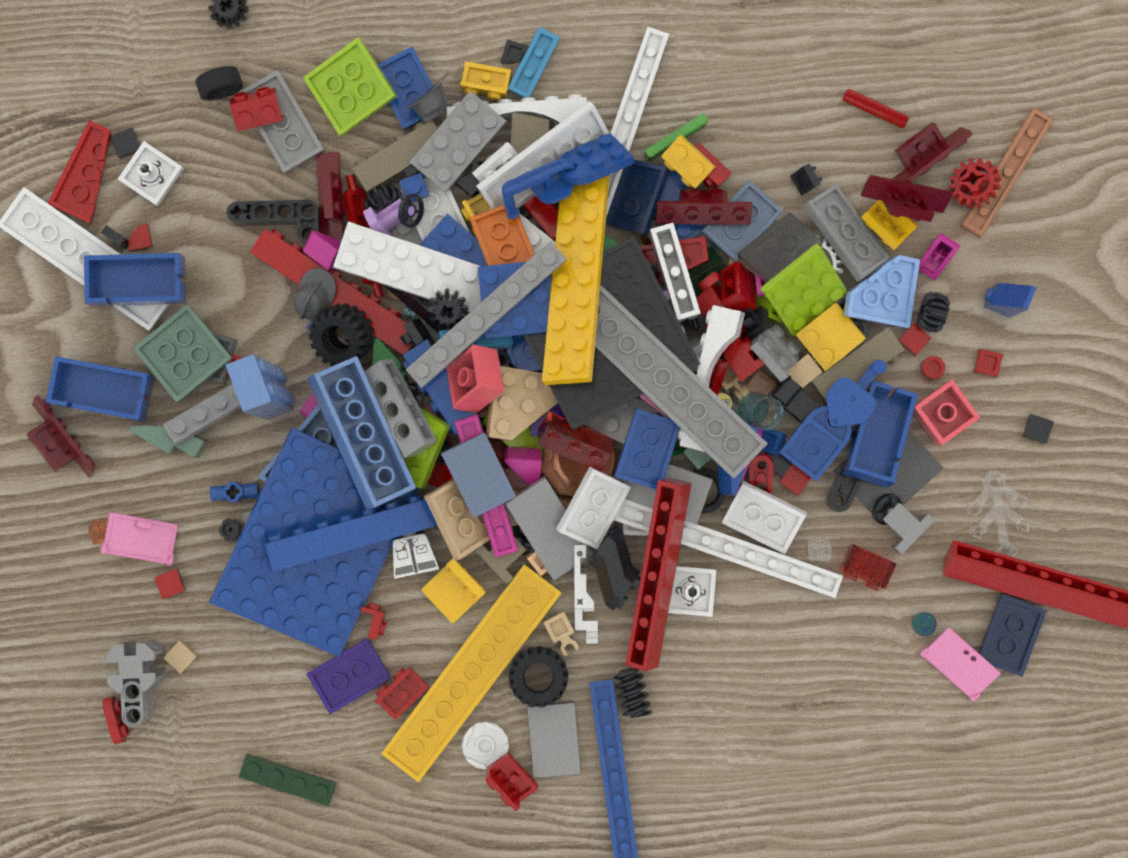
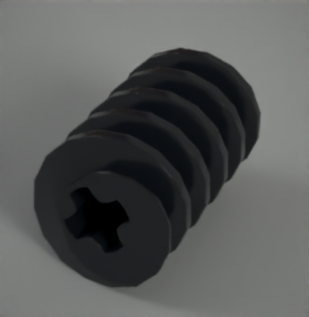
(633, 693)

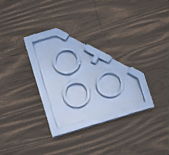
(886, 294)

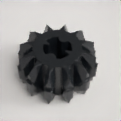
(228, 17)
(382, 197)
(437, 307)
(933, 312)

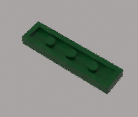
(287, 779)

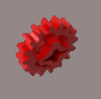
(984, 187)

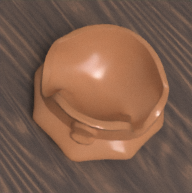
(568, 474)

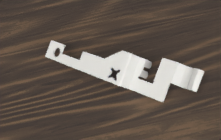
(588, 604)

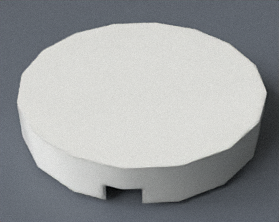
(484, 744)

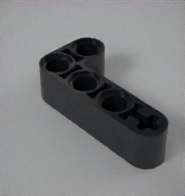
(273, 217)
(794, 400)

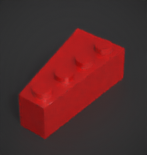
(738, 353)

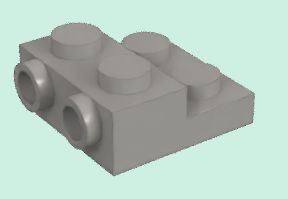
(776, 351)

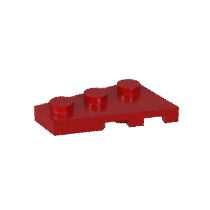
(693, 251)

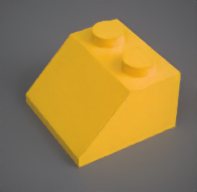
(830, 336)

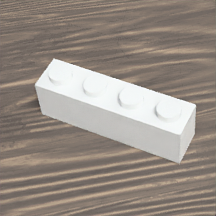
(674, 272)

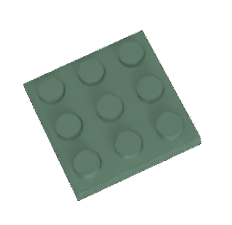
(182, 353)

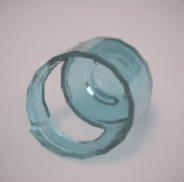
(754, 409)

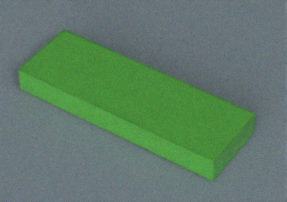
(686, 130)

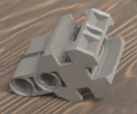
(138, 670)

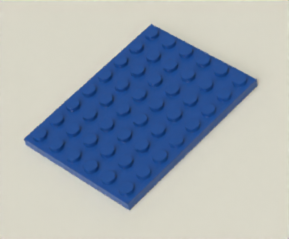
(317, 598)

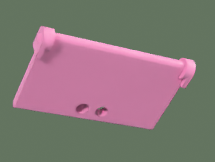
(147, 541)
(949, 658)

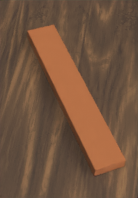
(1009, 169)

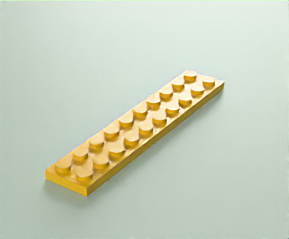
(576, 285)
(471, 673)

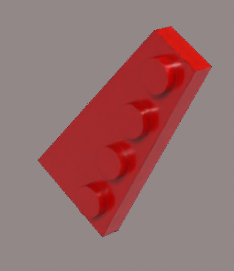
(81, 179)

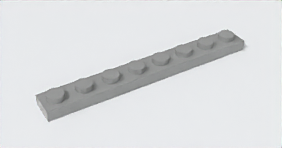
(486, 314)

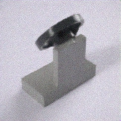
(901, 521)

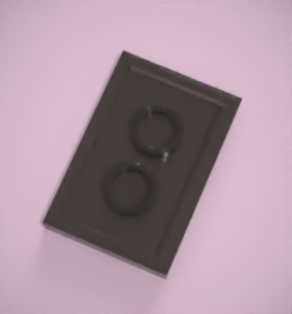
(778, 247)

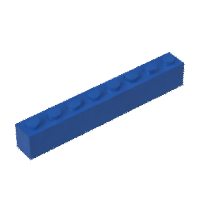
(348, 533)

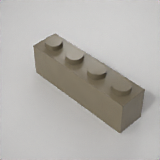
(391, 160)
(854, 365)

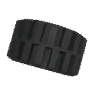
(355, 326)
(542, 697)

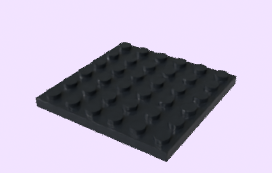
(635, 287)

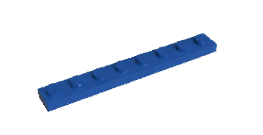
(613, 769)

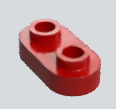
(762, 474)
(112, 711)

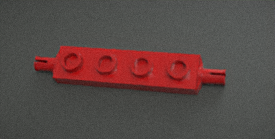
(354, 210)

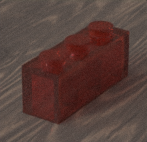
(578, 444)

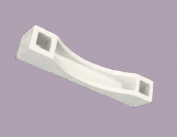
(551, 108)
(722, 330)

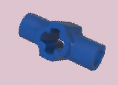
(223, 492)

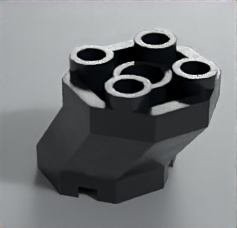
(615, 569)

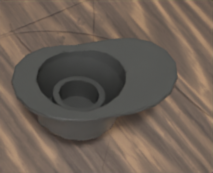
(432, 102)
(314, 294)

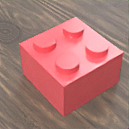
(475, 378)
(945, 413)

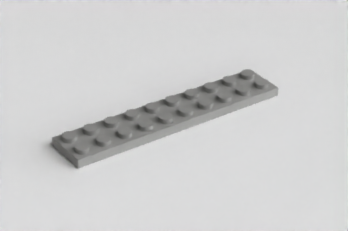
(674, 387)

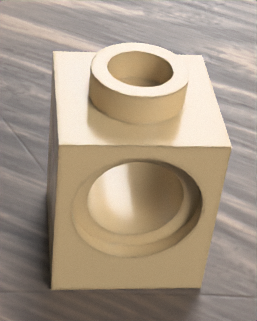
(805, 370)

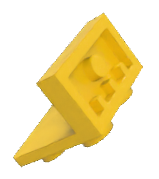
(453, 590)

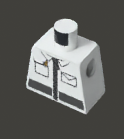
(413, 555)

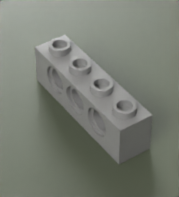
(409, 413)

